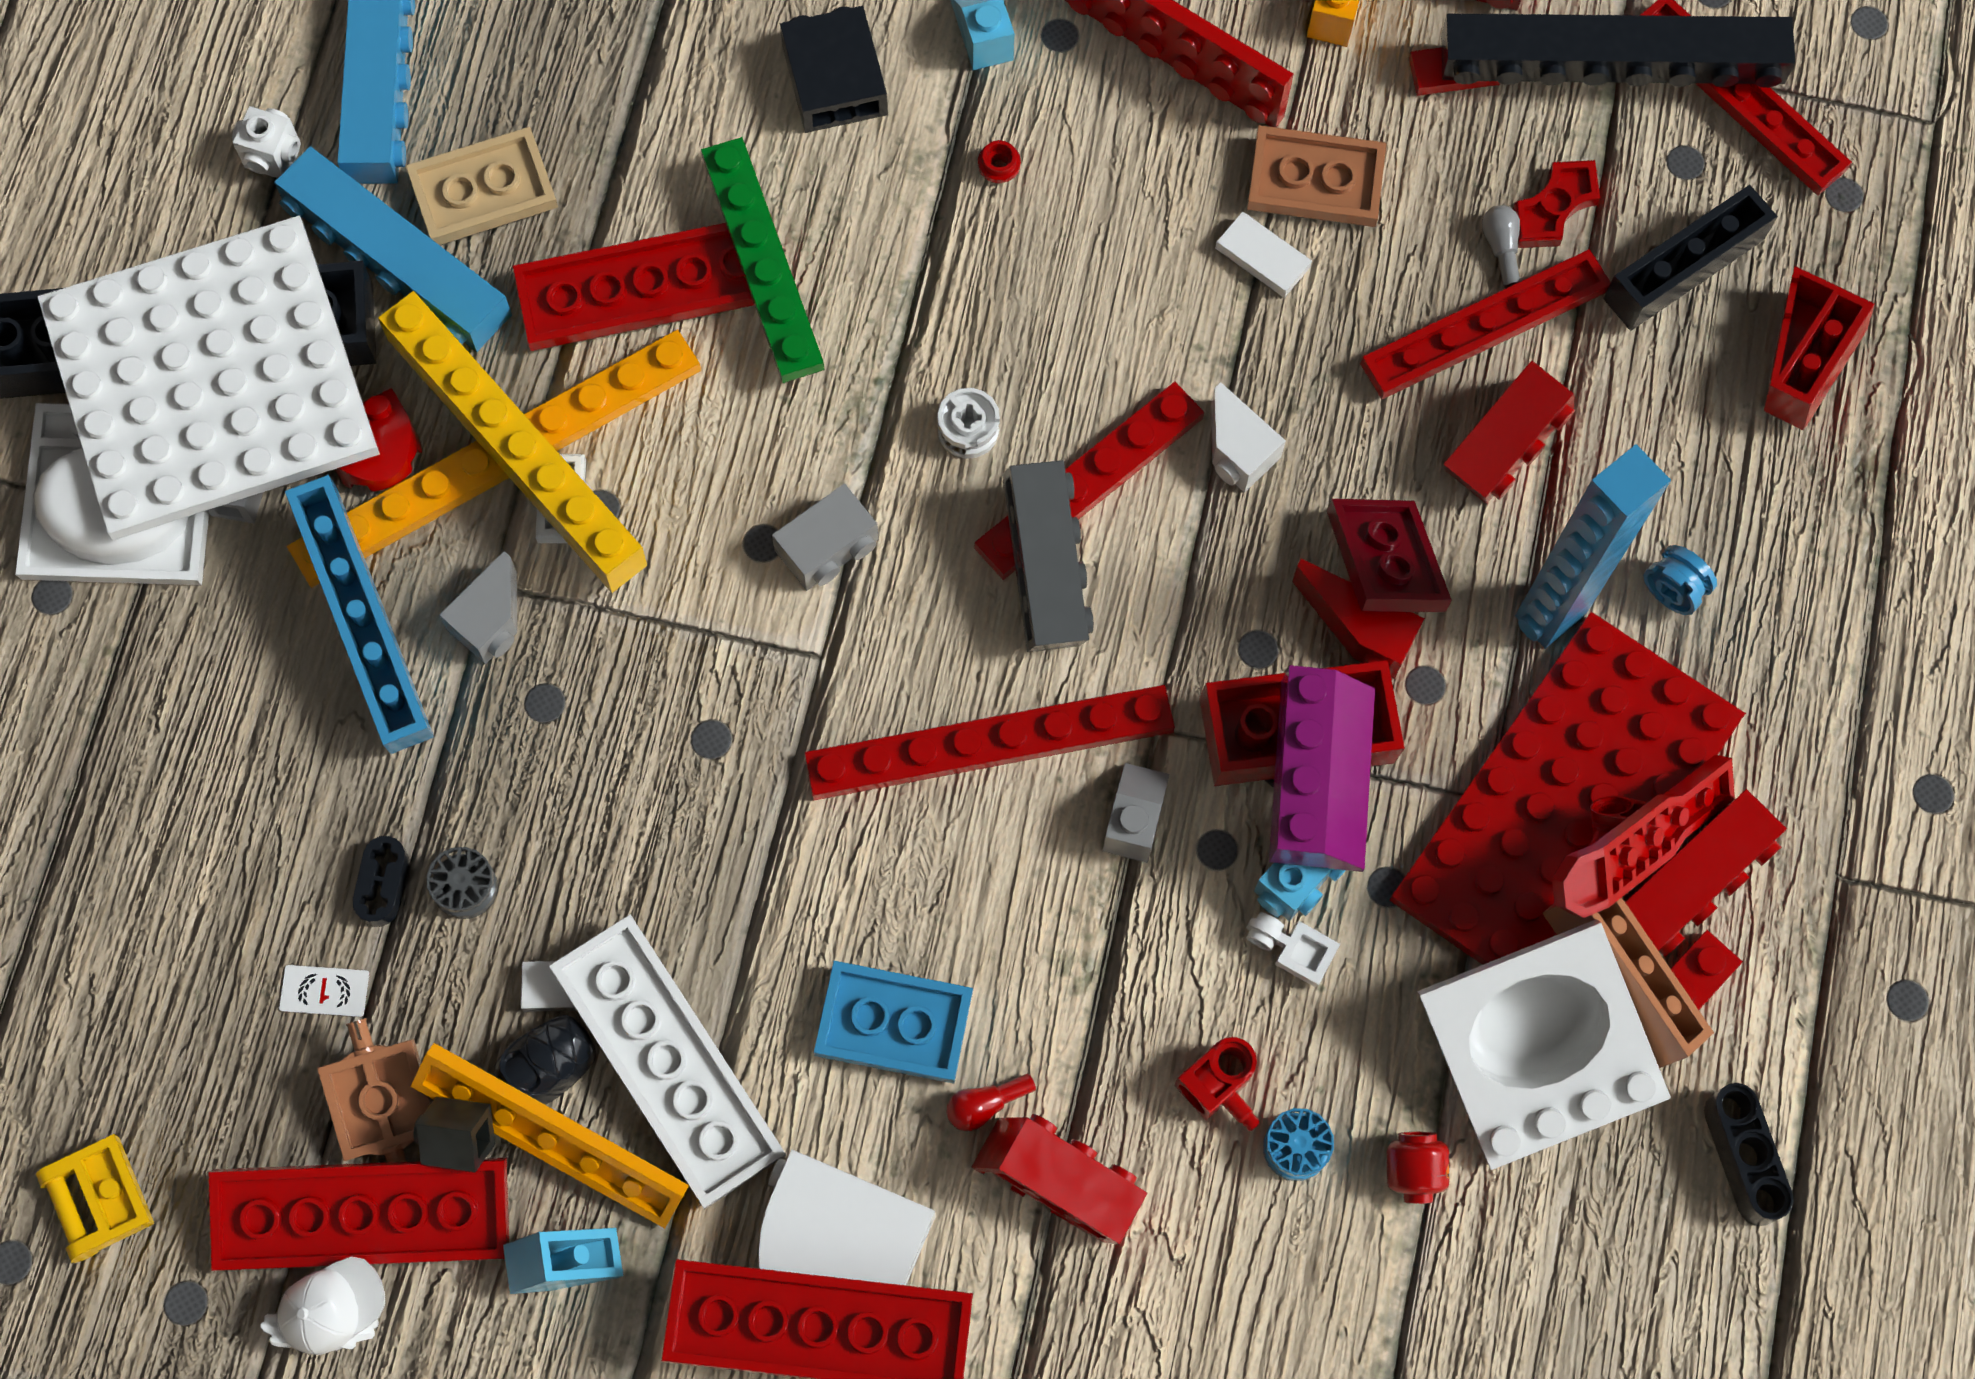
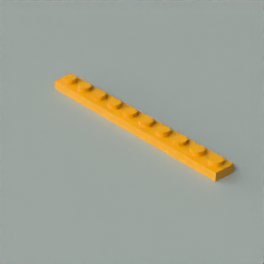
(474, 470)

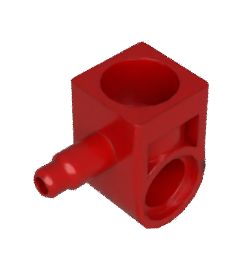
(1210, 1088)

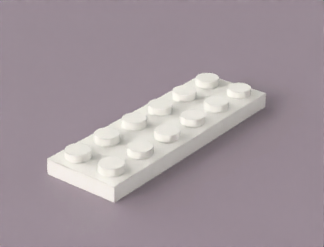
(667, 1061)

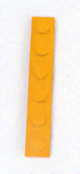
(554, 1137)

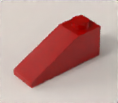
(1364, 634)

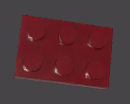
(1388, 555)

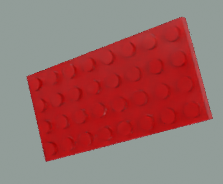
(1595, 728)

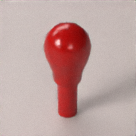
(975, 1106)

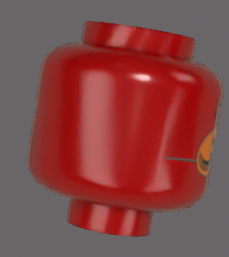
(1418, 1166)

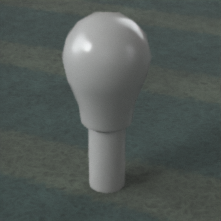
(1502, 231)

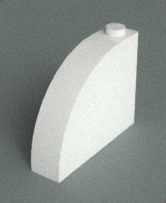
(839, 1225)

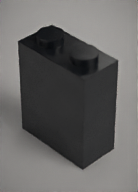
(834, 68)

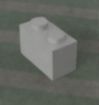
(826, 538)

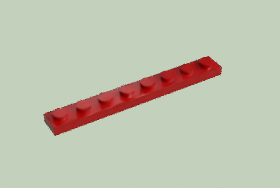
(989, 742)

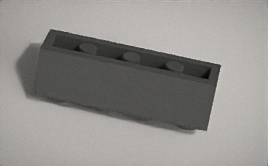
(1046, 555)

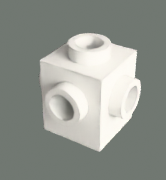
(266, 141)

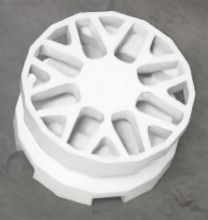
(968, 421)

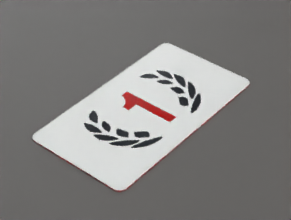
(324, 990)

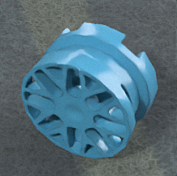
(1680, 580)
(1298, 1144)

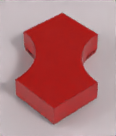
(1570, 189)

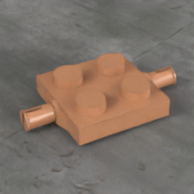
(373, 1096)

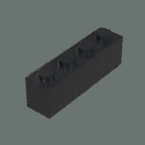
(1689, 257)

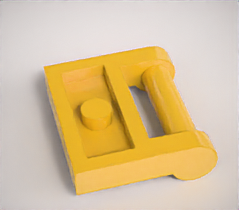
(109, 1191)

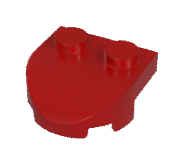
(395, 441)

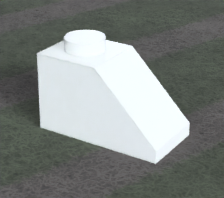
(1241, 441)

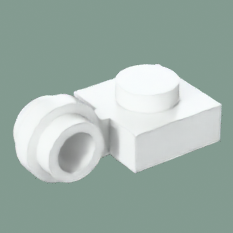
(1304, 952)

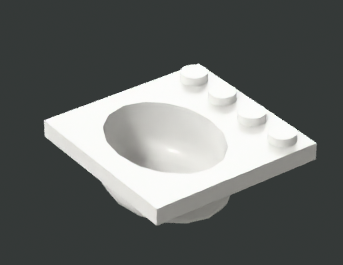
(65, 529)
(1544, 1044)

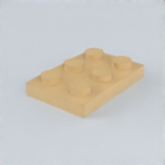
(481, 186)

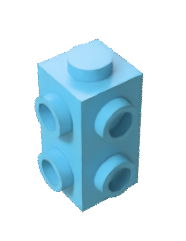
(1292, 888)

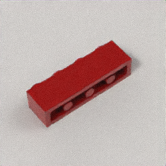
(1703, 869)

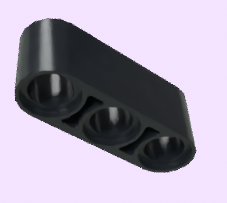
(1743, 1178)

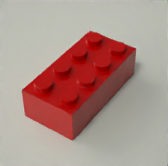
(1244, 716)

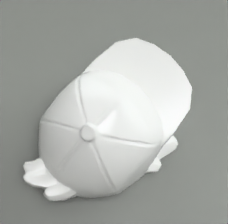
(329, 1309)

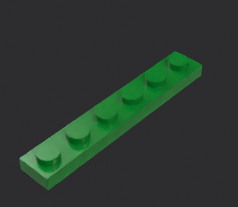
(762, 260)

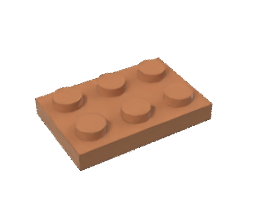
(1317, 176)

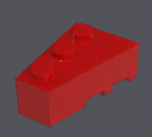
(1813, 345)
(1511, 433)
(1062, 1176)

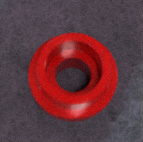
(1000, 151)

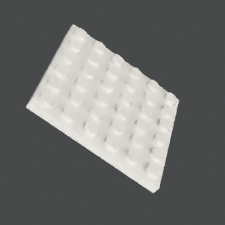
(206, 377)

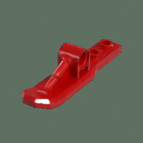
(1638, 838)

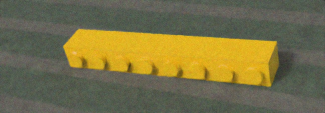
(513, 442)

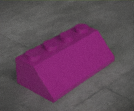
(1322, 770)

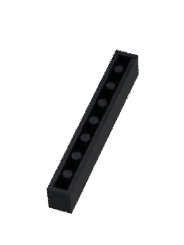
(1617, 49)

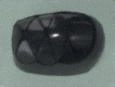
(547, 1059)

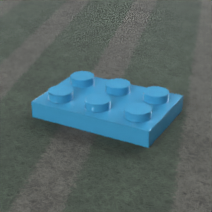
(893, 1022)

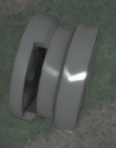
(462, 883)

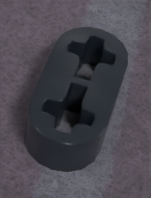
(370, 879)

